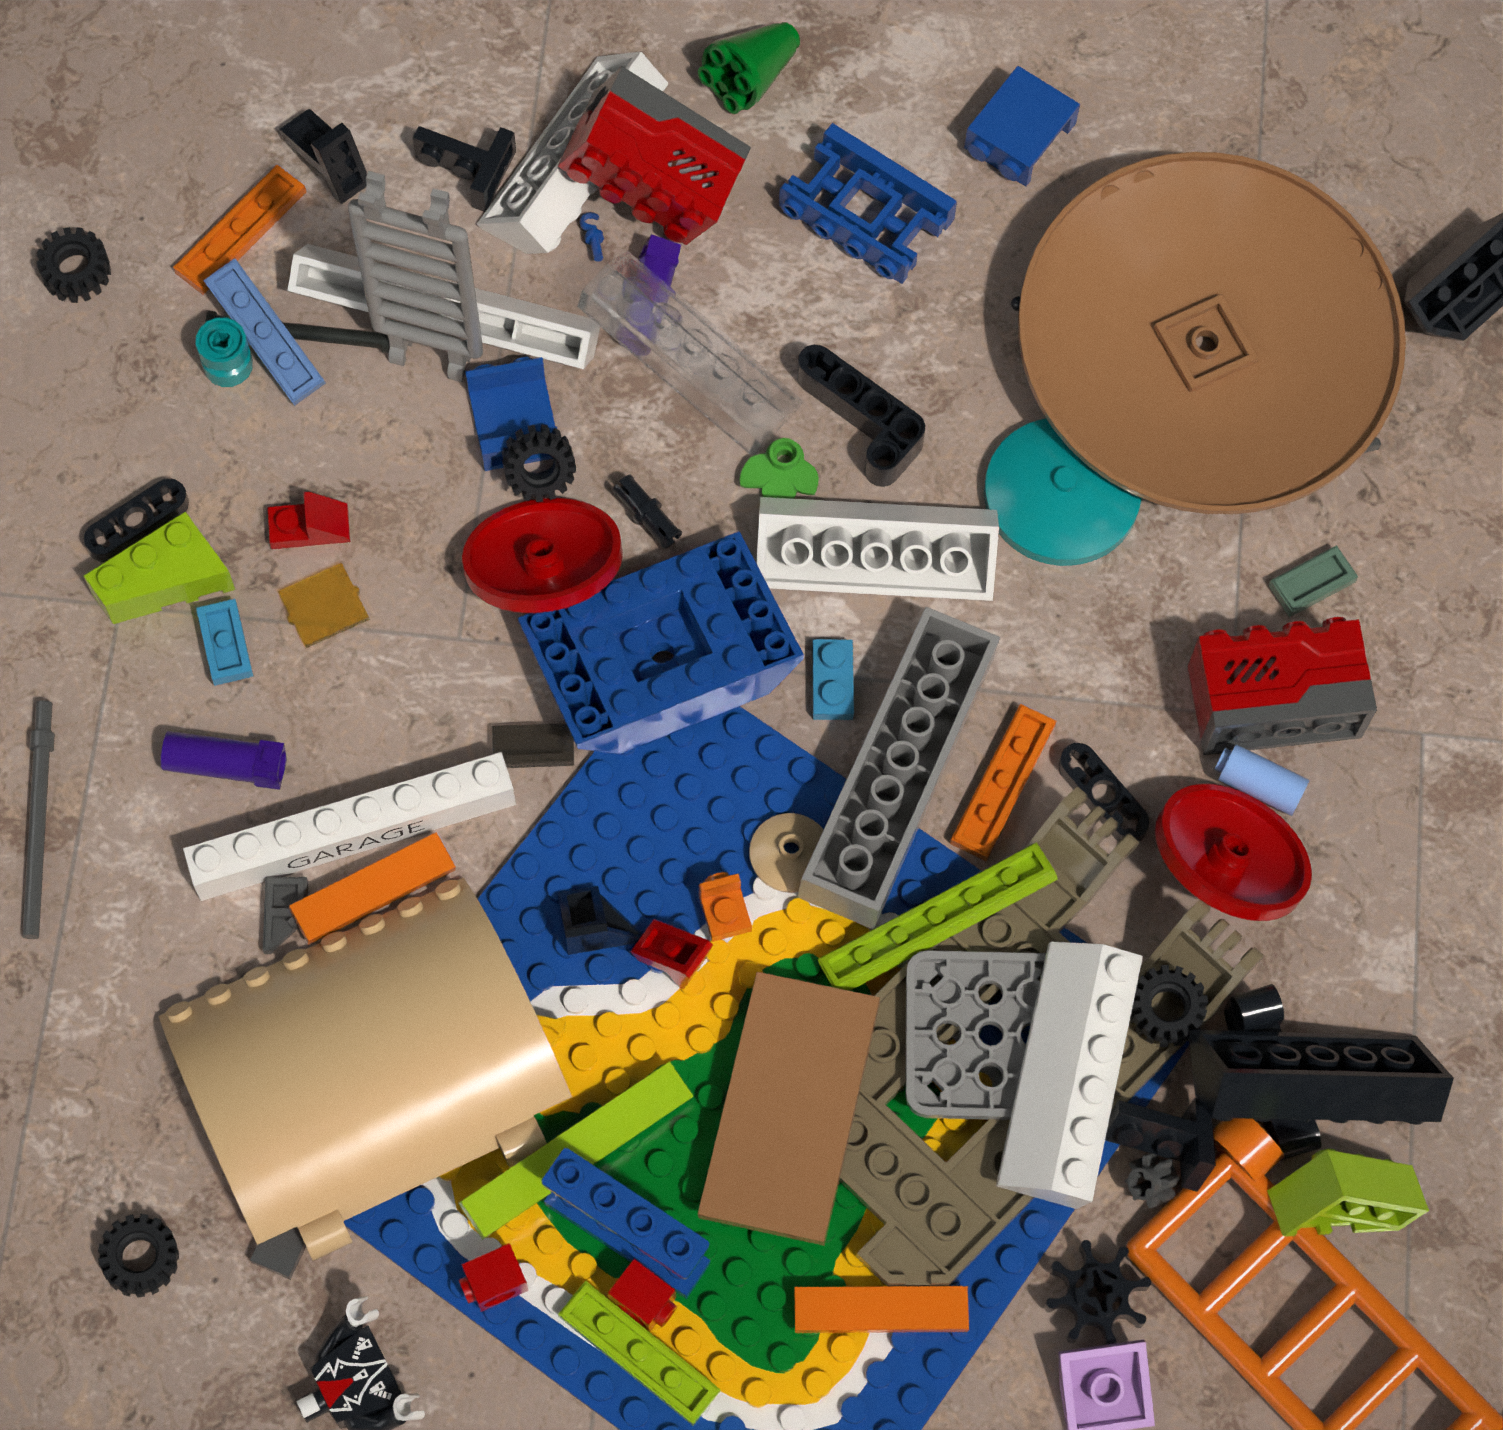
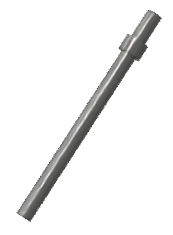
(41, 744)

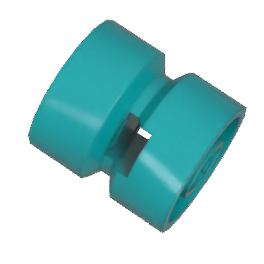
(224, 352)

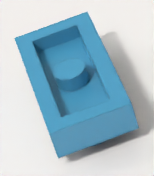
(224, 642)
(833, 679)

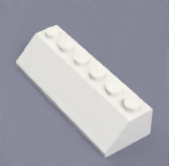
(539, 195)
(877, 548)
(1069, 1073)

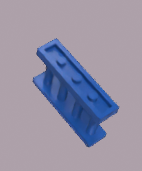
(625, 1222)

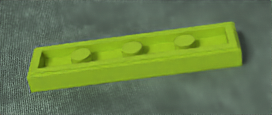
(639, 1353)

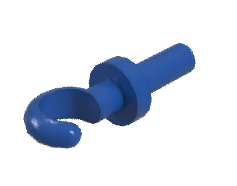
(593, 235)

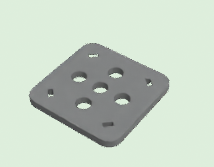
(957, 1003)

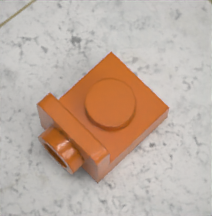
(724, 906)

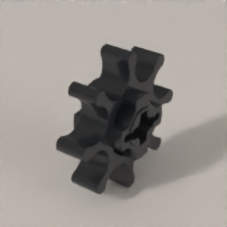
(1106, 1279)

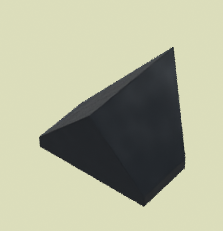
(593, 922)

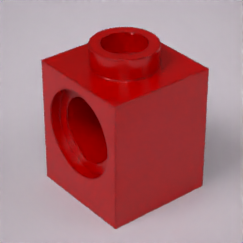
(493, 1278)
(643, 1296)

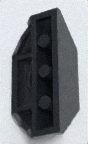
(1460, 283)

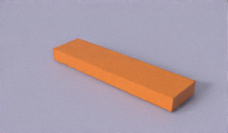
(240, 227)
(1003, 782)
(372, 888)
(881, 1309)

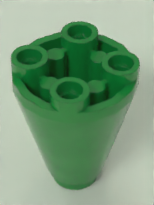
(747, 64)

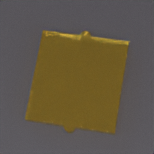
(323, 605)

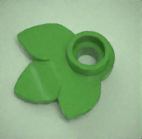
(780, 478)

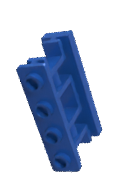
(880, 179)

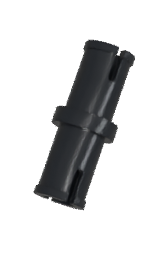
(647, 511)

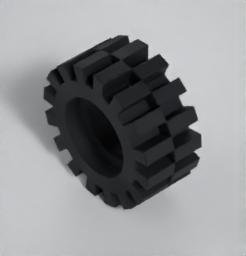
(65, 247)
(535, 443)
(1168, 981)
(120, 1237)

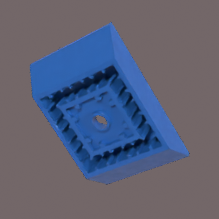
(700, 607)

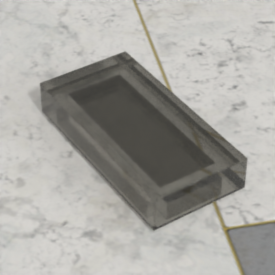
(534, 745)

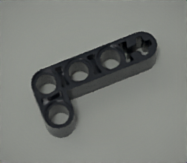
(824, 373)
(1264, 1012)

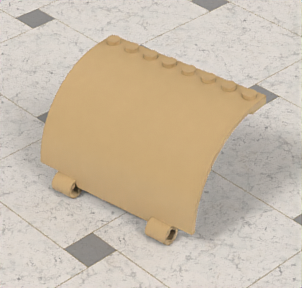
(366, 1066)

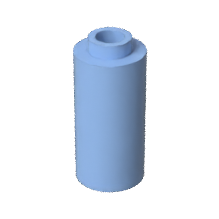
(1261, 779)

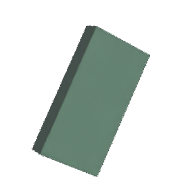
(1313, 581)

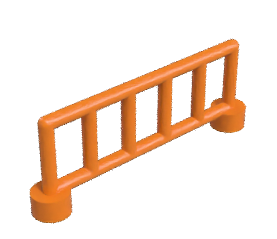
(1247, 1157)

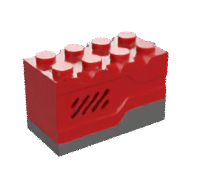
(654, 156)
(1281, 686)

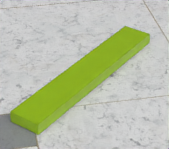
(938, 918)
(590, 1139)

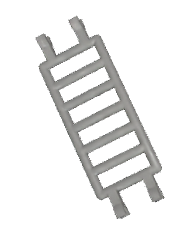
(433, 223)

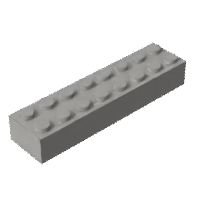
(898, 768)

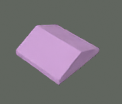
(1106, 1387)

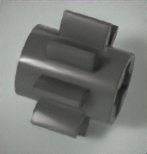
(1152, 1180)

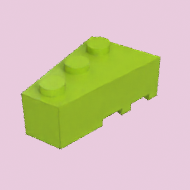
(158, 572)
(1348, 1192)

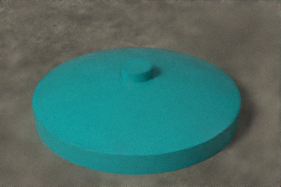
(1053, 502)

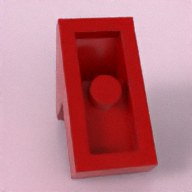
(309, 524)
(672, 951)

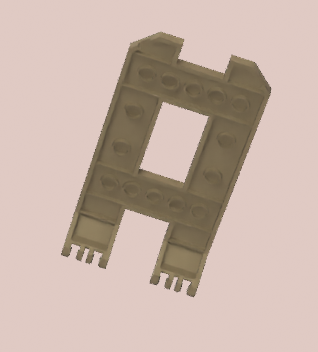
(950, 1211)

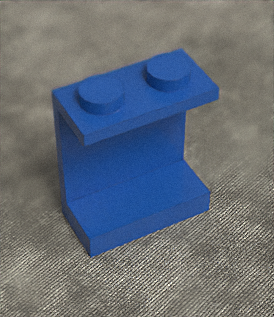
(1020, 125)
(508, 400)

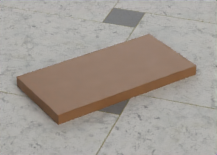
(789, 1108)

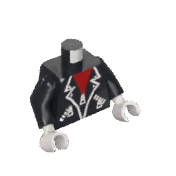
(356, 1378)

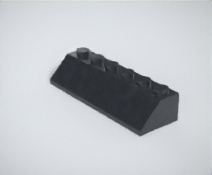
(1317, 1077)

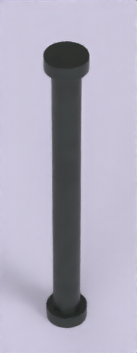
(330, 335)

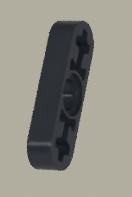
(154, 494)
(1076, 778)

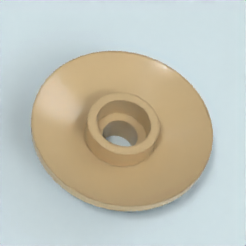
(770, 860)

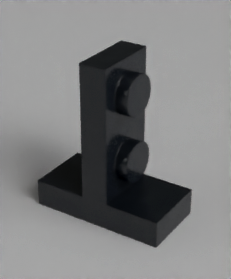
(329, 151)
(468, 161)
(1169, 1136)

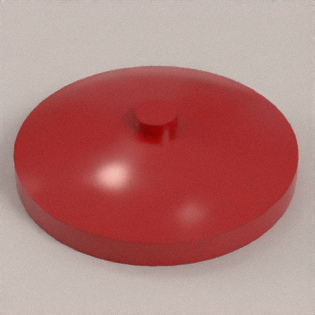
(542, 555)
(1233, 852)

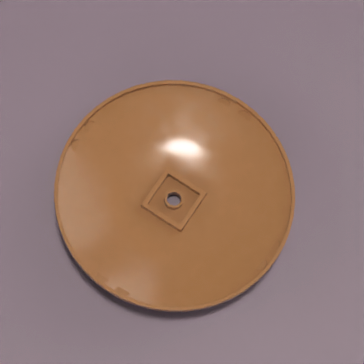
(1222, 253)

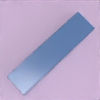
(265, 331)

